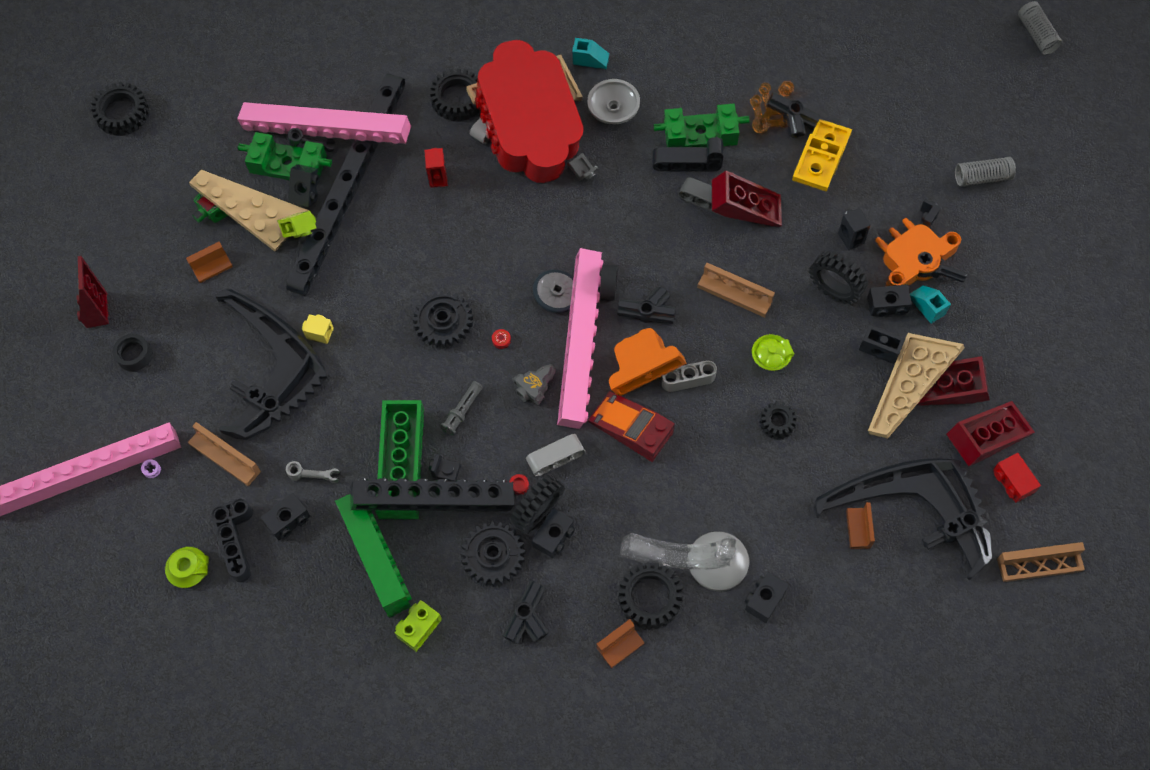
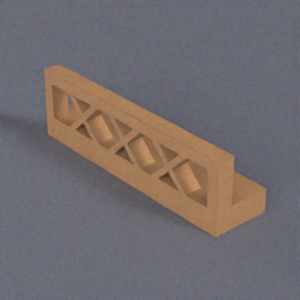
(735, 290)
(224, 455)
(1041, 554)

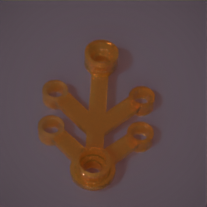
(764, 119)

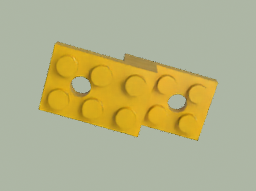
(822, 155)

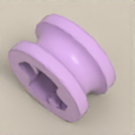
(146, 464)

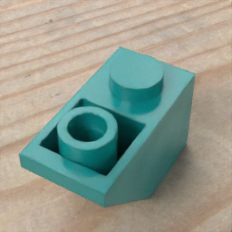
(589, 54)
(930, 303)

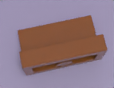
(209, 262)
(860, 527)
(620, 644)

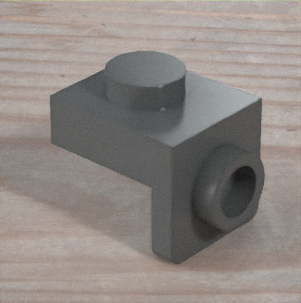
(582, 167)

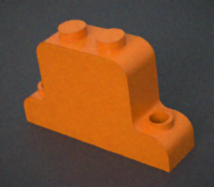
(642, 361)

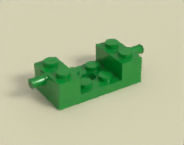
(681, 129)
(267, 157)

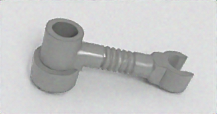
(296, 467)

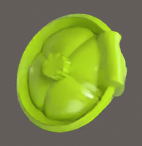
(772, 352)
(186, 567)

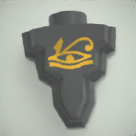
(534, 383)

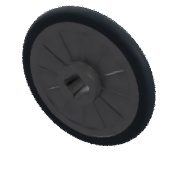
(546, 296)

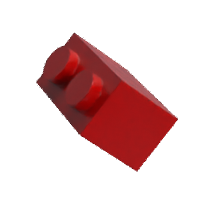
(436, 167)
(1016, 477)

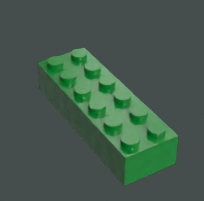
(400, 448)
(376, 559)

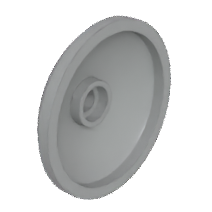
(613, 94)
(726, 577)

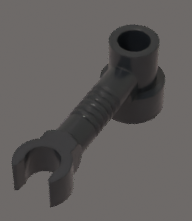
(296, 137)

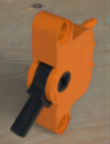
(919, 255)

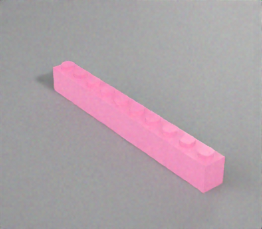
(325, 122)
(580, 339)
(88, 468)

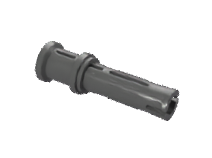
(457, 416)

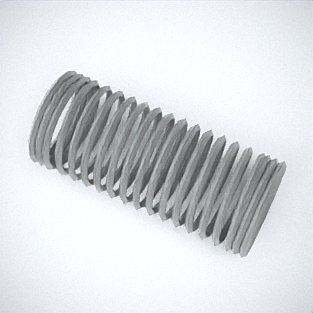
(1043, 44)
(962, 170)

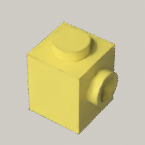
(317, 328)

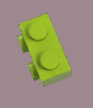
(297, 224)
(417, 625)

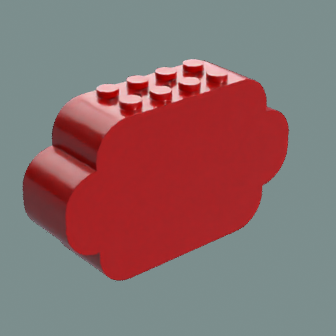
(528, 111)

